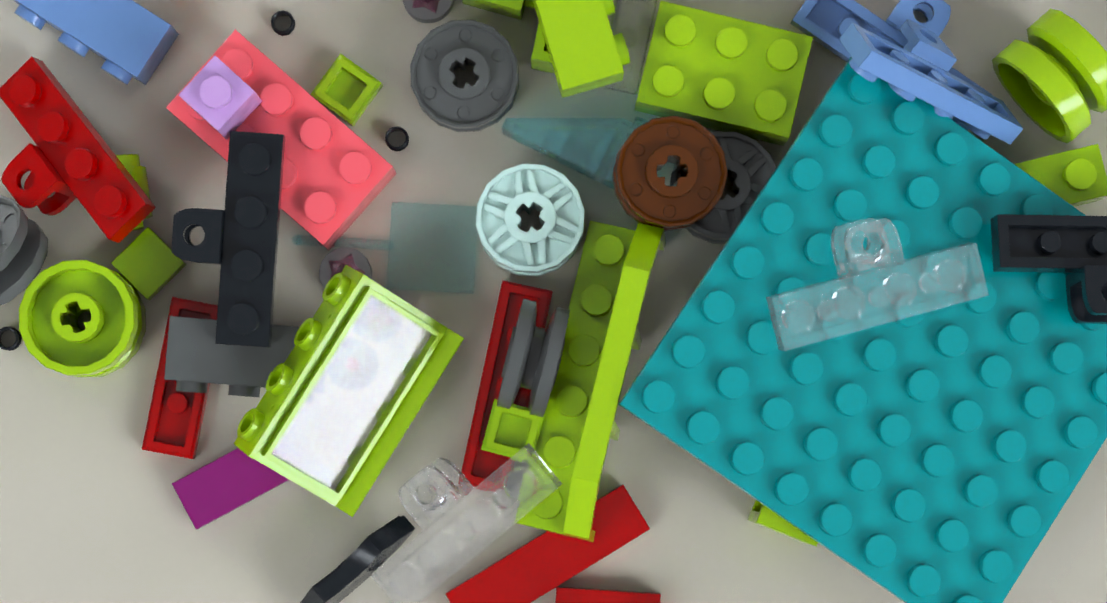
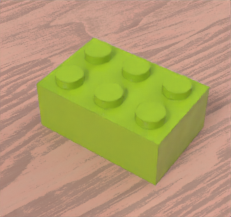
(723, 73)

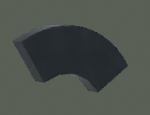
(361, 563)

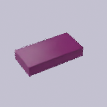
(224, 486)

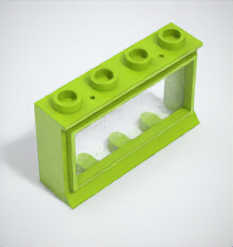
(347, 390)

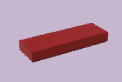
(176, 415)

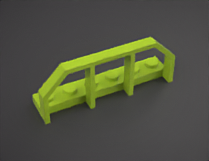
(592, 372)

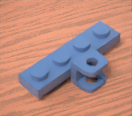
(830, 19)
(923, 73)

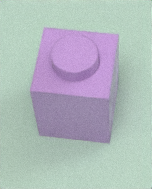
(220, 97)

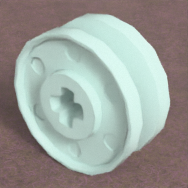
(500, 225)

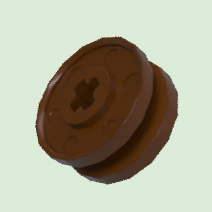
(691, 151)

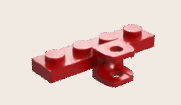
(67, 157)

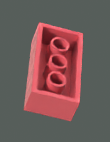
(326, 166)

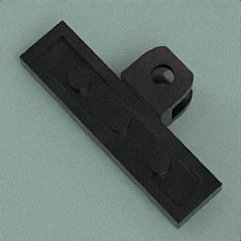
(241, 238)
(1058, 246)

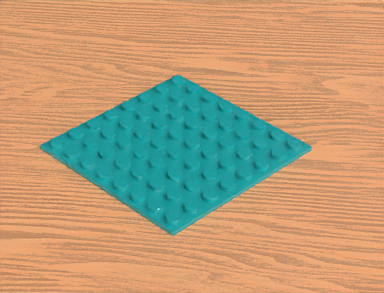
(911, 444)

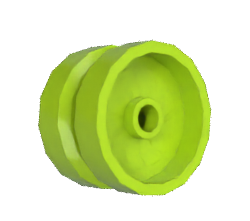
(1056, 75)
(52, 312)

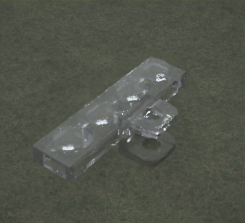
(874, 285)
(460, 519)

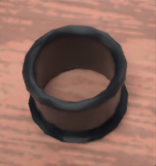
(283, 13)
(400, 147)
(18, 338)

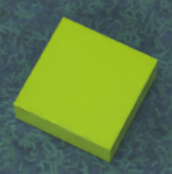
(346, 89)
(148, 263)
(511, 430)

